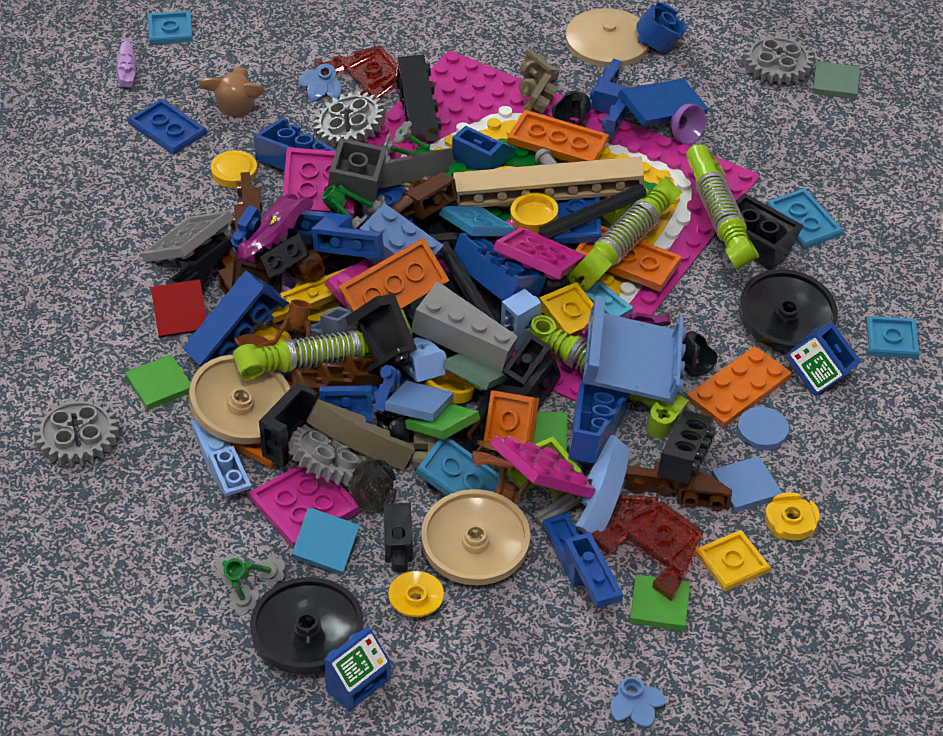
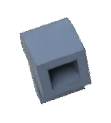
(332, 322)

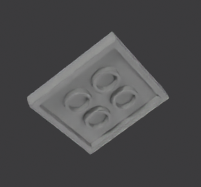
(187, 236)

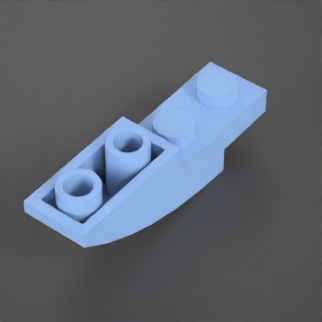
(222, 462)

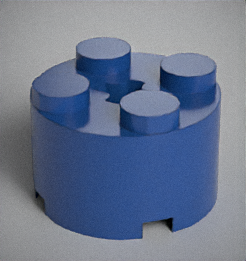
(660, 27)

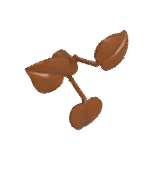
(296, 321)
(503, 488)

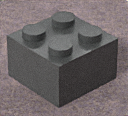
(358, 167)

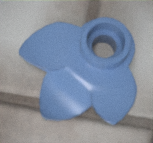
(319, 85)
(637, 705)

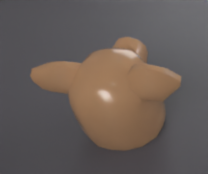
(233, 92)

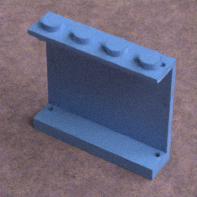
(634, 355)

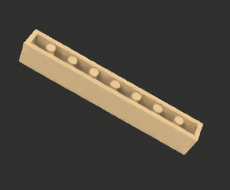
(558, 181)

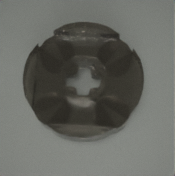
(361, 485)

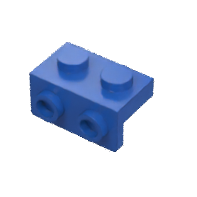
(352, 398)

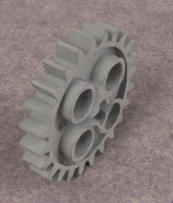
(778, 59)
(365, 118)
(56, 436)
(324, 455)

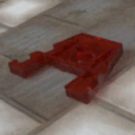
(370, 68)
(663, 536)

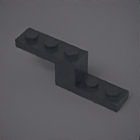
(537, 386)

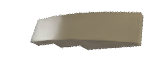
(359, 435)

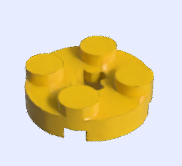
(791, 529)

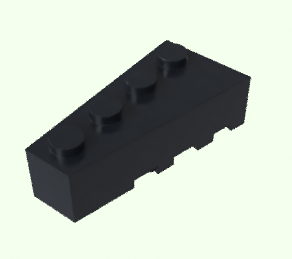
(417, 98)

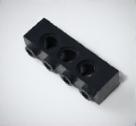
(686, 447)

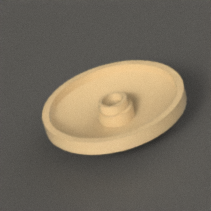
(604, 36)
(231, 405)
(475, 537)

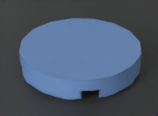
(763, 428)

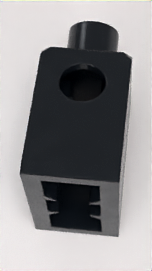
(398, 536)

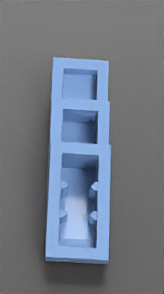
(607, 479)

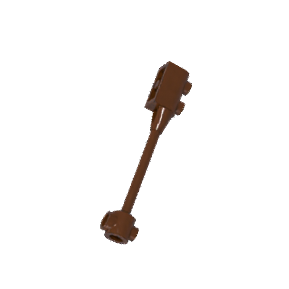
(419, 201)

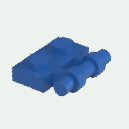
(247, 226)
(390, 385)

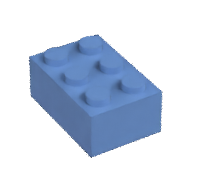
(397, 232)

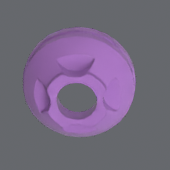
(692, 126)

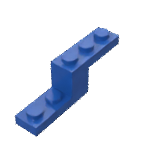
(606, 99)
(336, 235)
(582, 560)

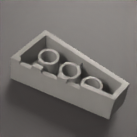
(463, 328)

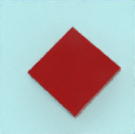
(178, 307)

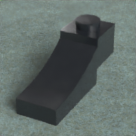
(202, 261)

